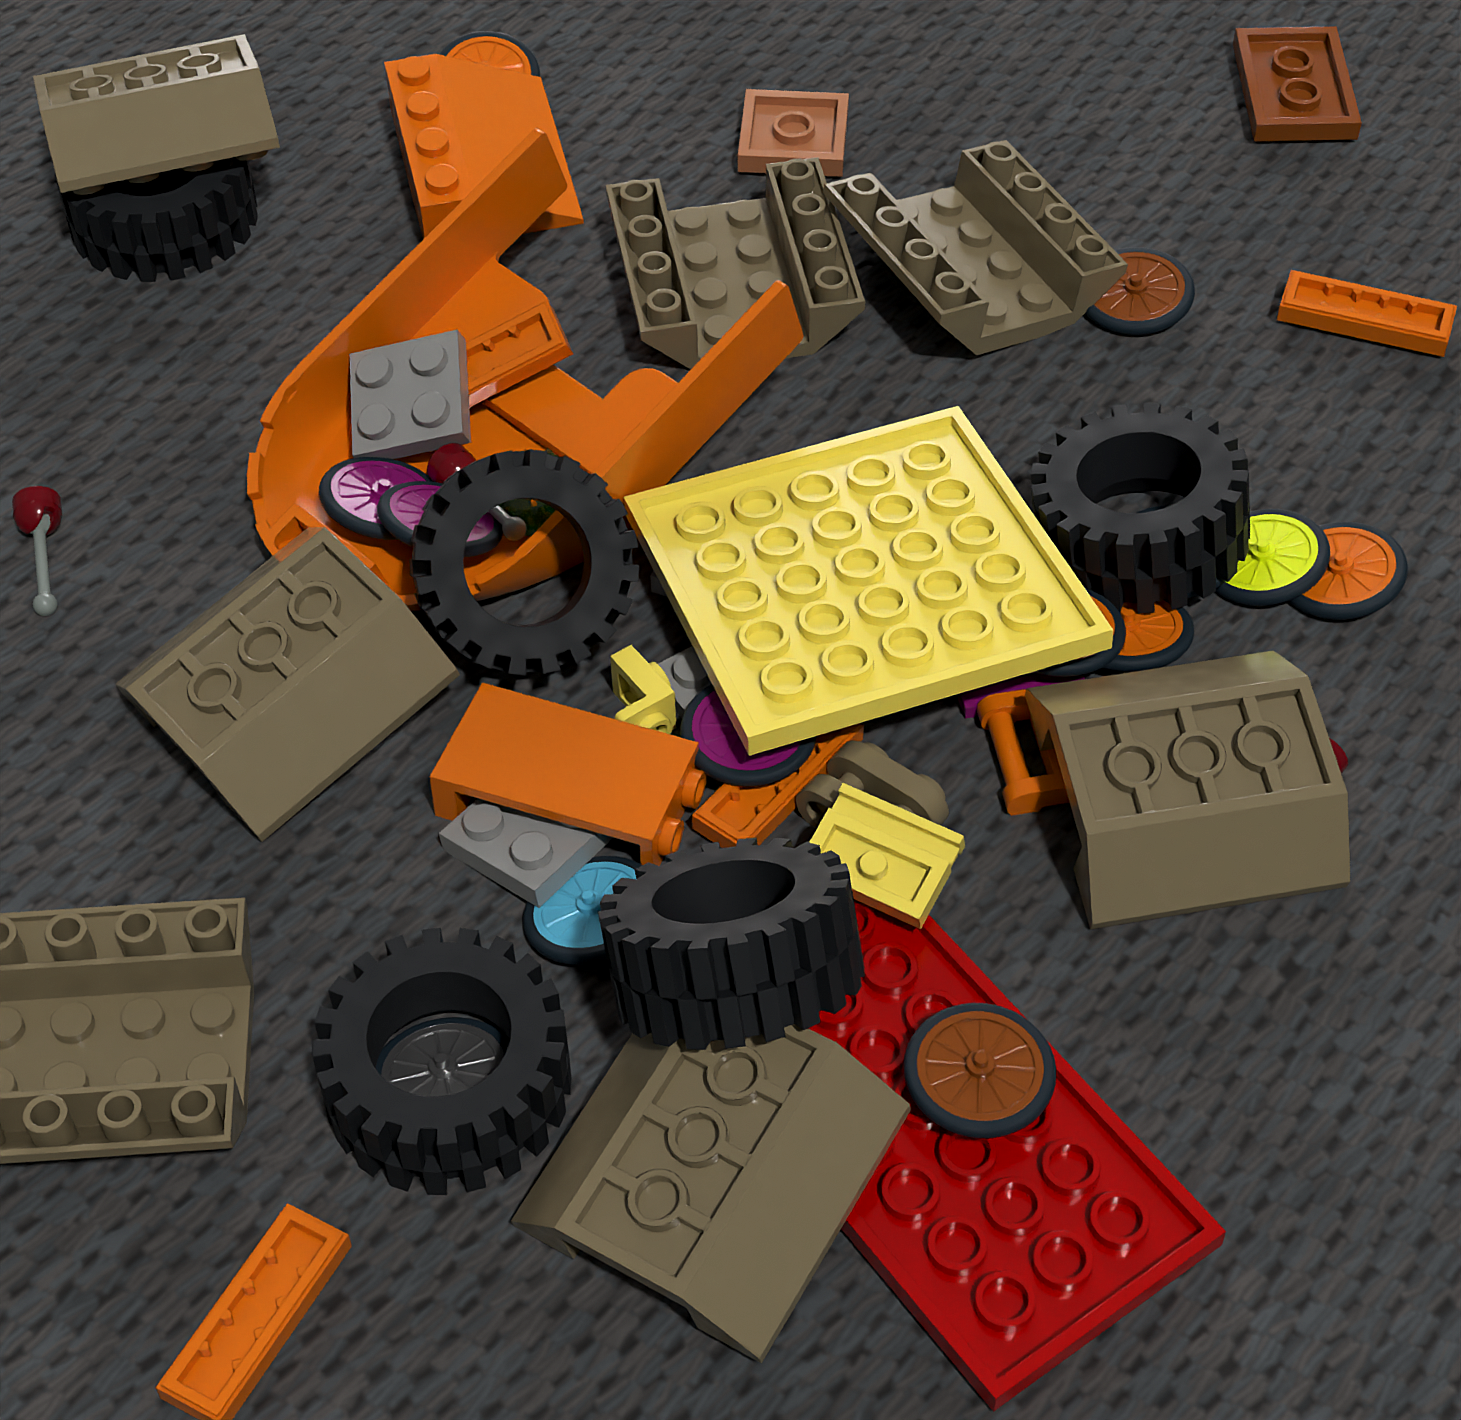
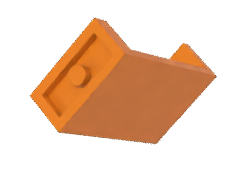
(570, 770)

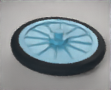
(568, 922)

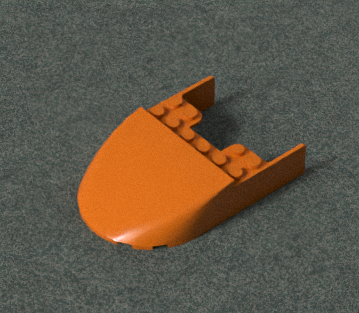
(454, 282)

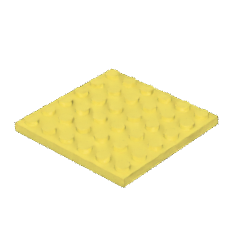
(862, 578)

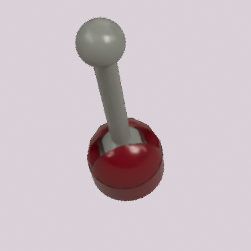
(453, 458)
(31, 518)

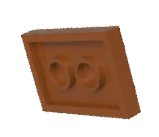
(1296, 84)

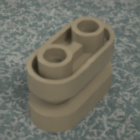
(873, 772)

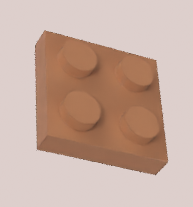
(793, 126)

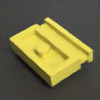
(891, 854)

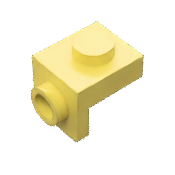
(643, 691)

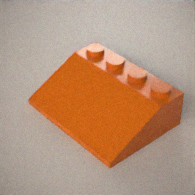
(460, 124)

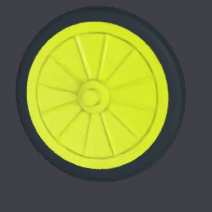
(1283, 559)

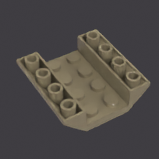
(155, 114)
(990, 255)
(707, 265)
(290, 679)
(1196, 786)
(124, 1029)
(718, 1173)

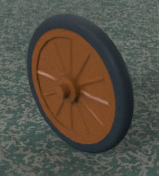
(1147, 297)
(979, 1070)

